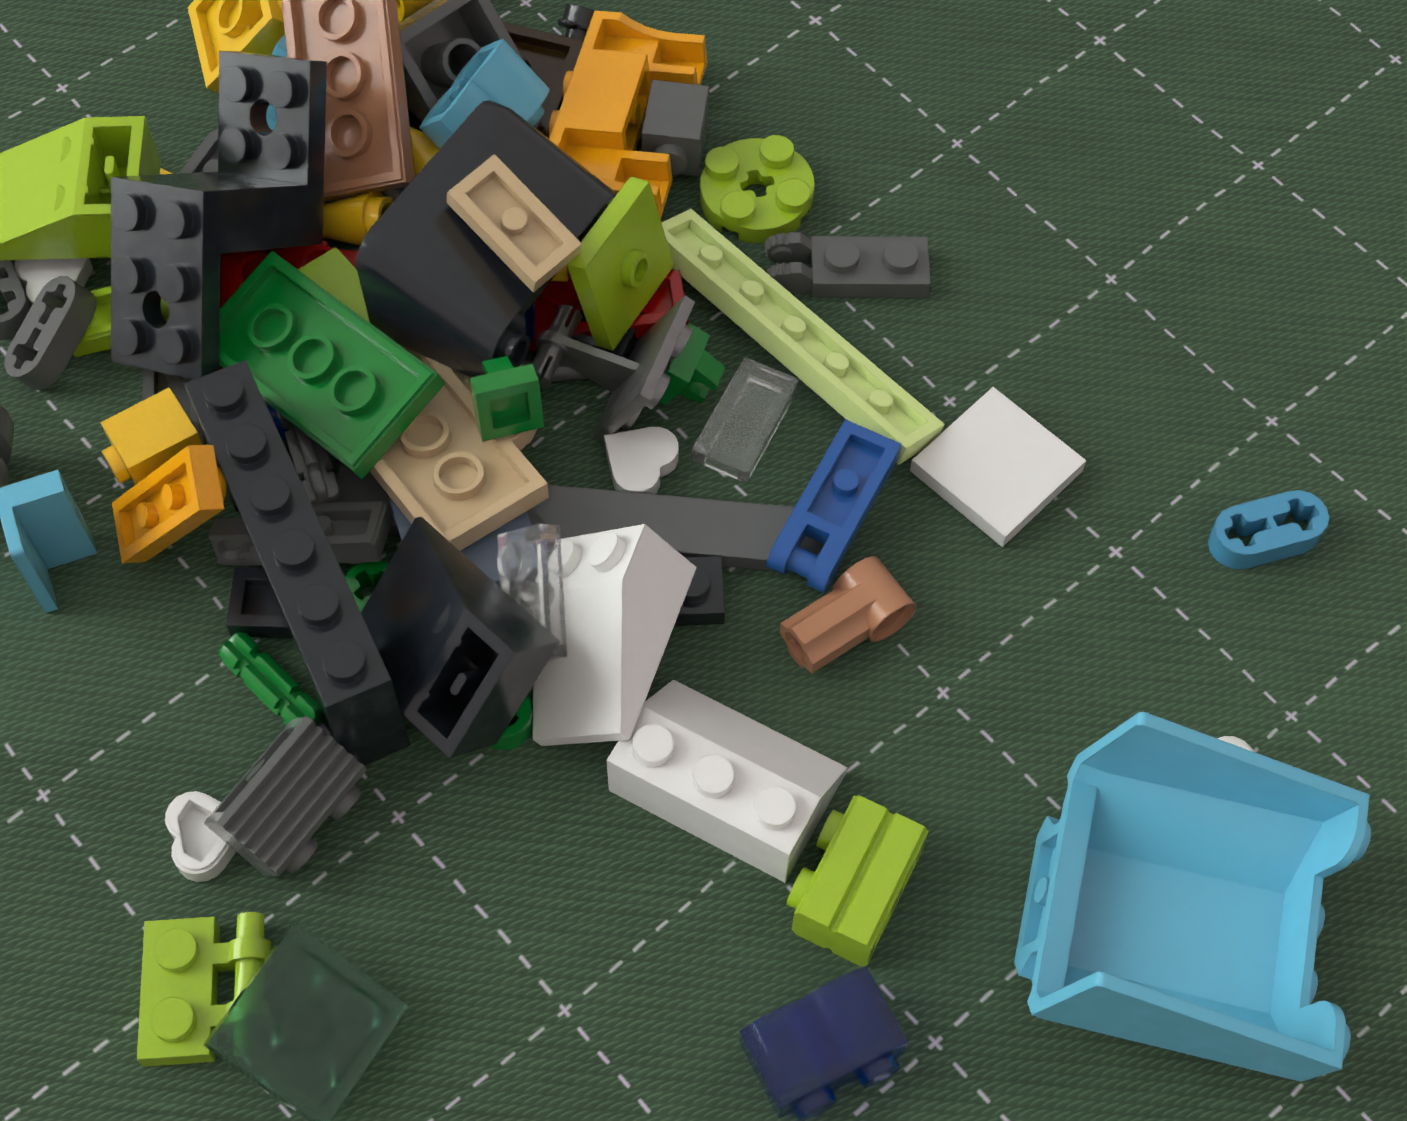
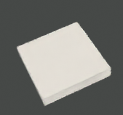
(997, 466)

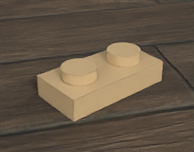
(513, 223)

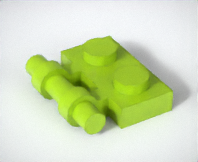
(182, 983)

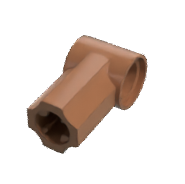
(860, 606)

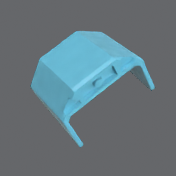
(1190, 900)

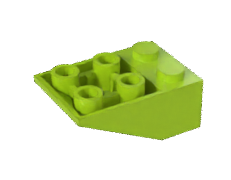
(60, 187)

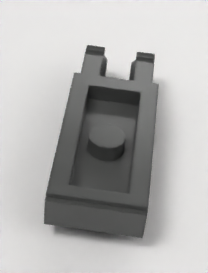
(850, 265)

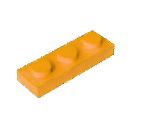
(169, 503)

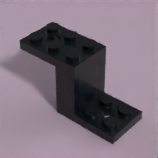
(177, 225)

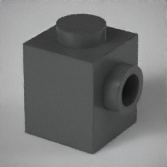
(677, 124)

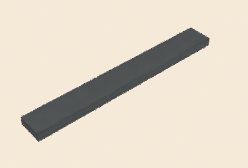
(692, 526)

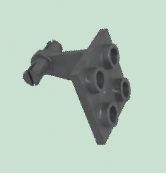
(633, 380)

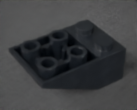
(453, 643)

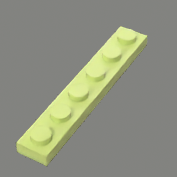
(797, 335)

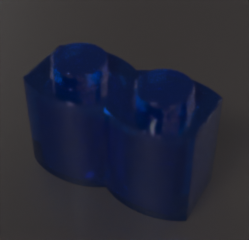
(823, 1044)

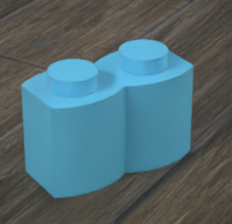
(492, 75)

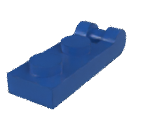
(835, 504)

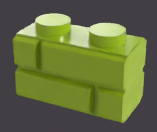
(857, 879)

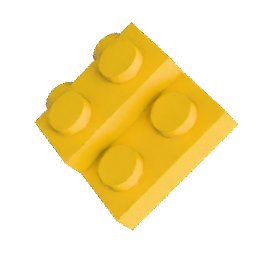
(234, 26)

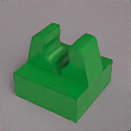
(693, 370)
(506, 399)

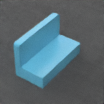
(43, 531)

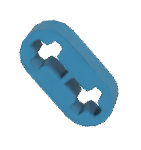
(1271, 538)

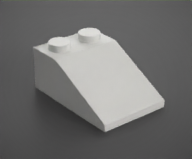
(619, 615)

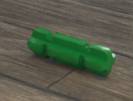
(268, 680)

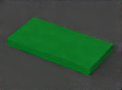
(323, 364)

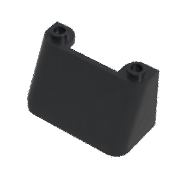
(435, 279)

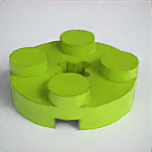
(762, 162)

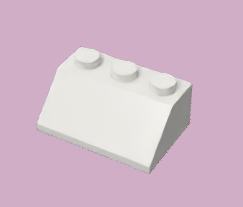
(724, 778)

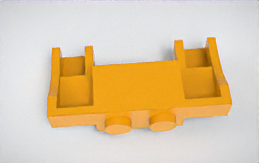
(610, 95)

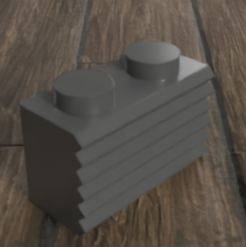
(288, 798)

